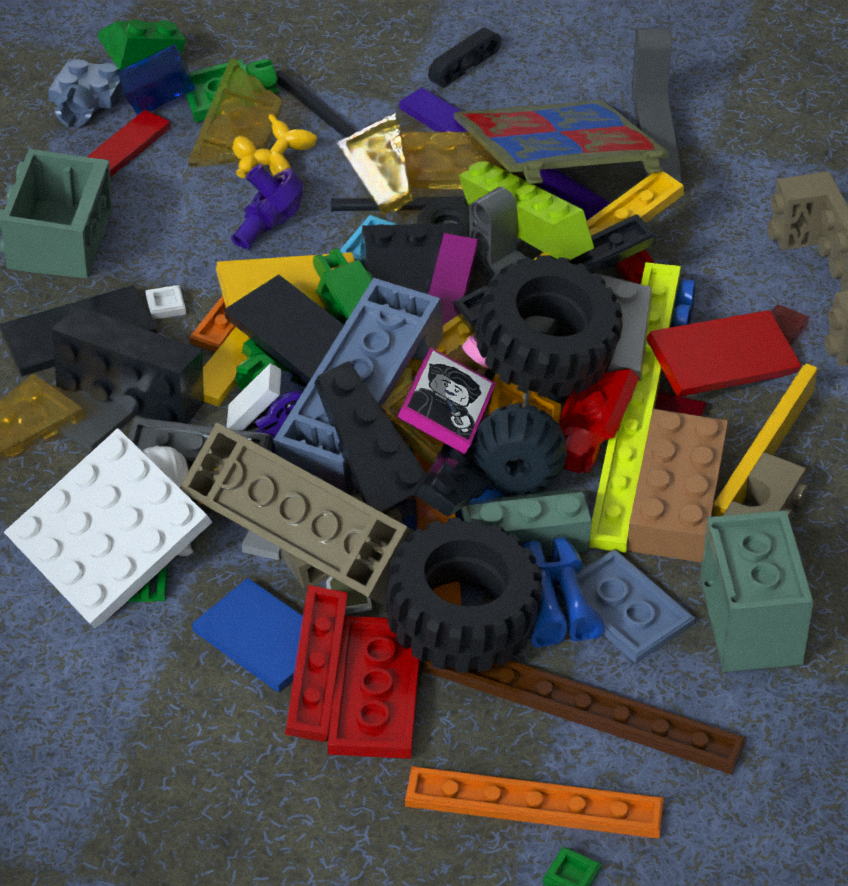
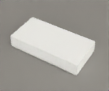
(254, 398)

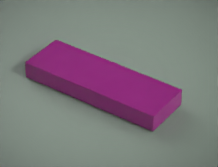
(453, 272)

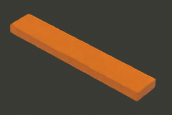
(534, 802)

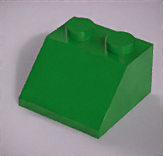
(136, 40)

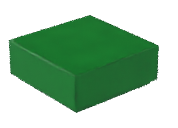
(571, 870)

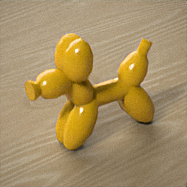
(249, 157)

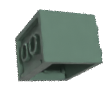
(56, 214)
(756, 591)

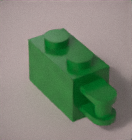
(342, 286)

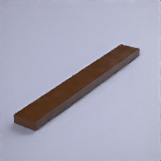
(604, 712)

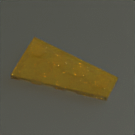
(380, 163)

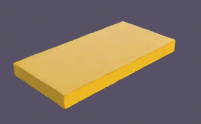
(243, 276)

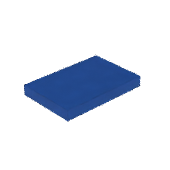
(254, 632)

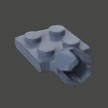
(83, 89)

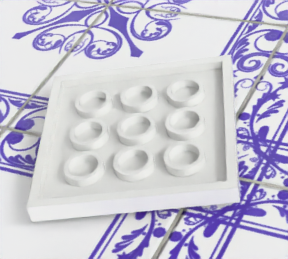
(107, 528)

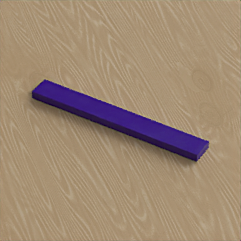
(440, 118)

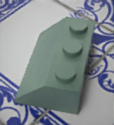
(537, 517)

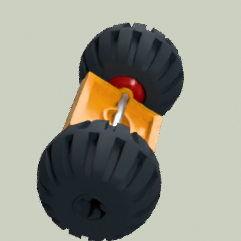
(519, 439)

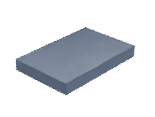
(632, 607)

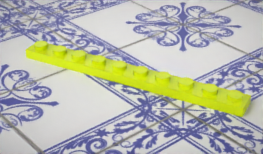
(627, 448)

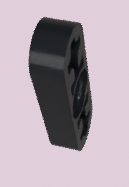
(471, 50)

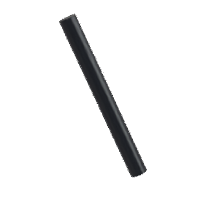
(314, 105)
(368, 204)

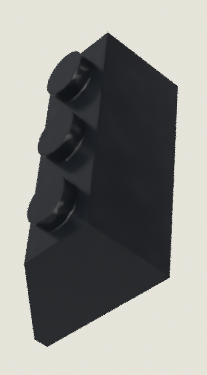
(405, 252)

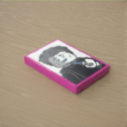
(447, 400)

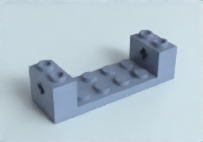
(379, 342)

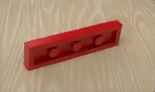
(316, 664)

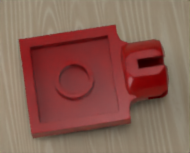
(595, 417)

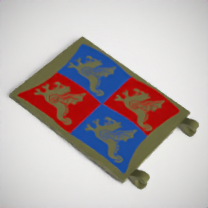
(560, 137)

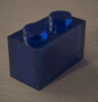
(156, 80)

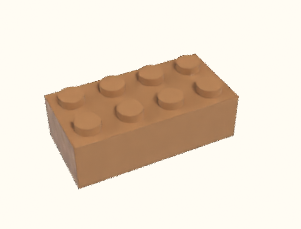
(677, 485)

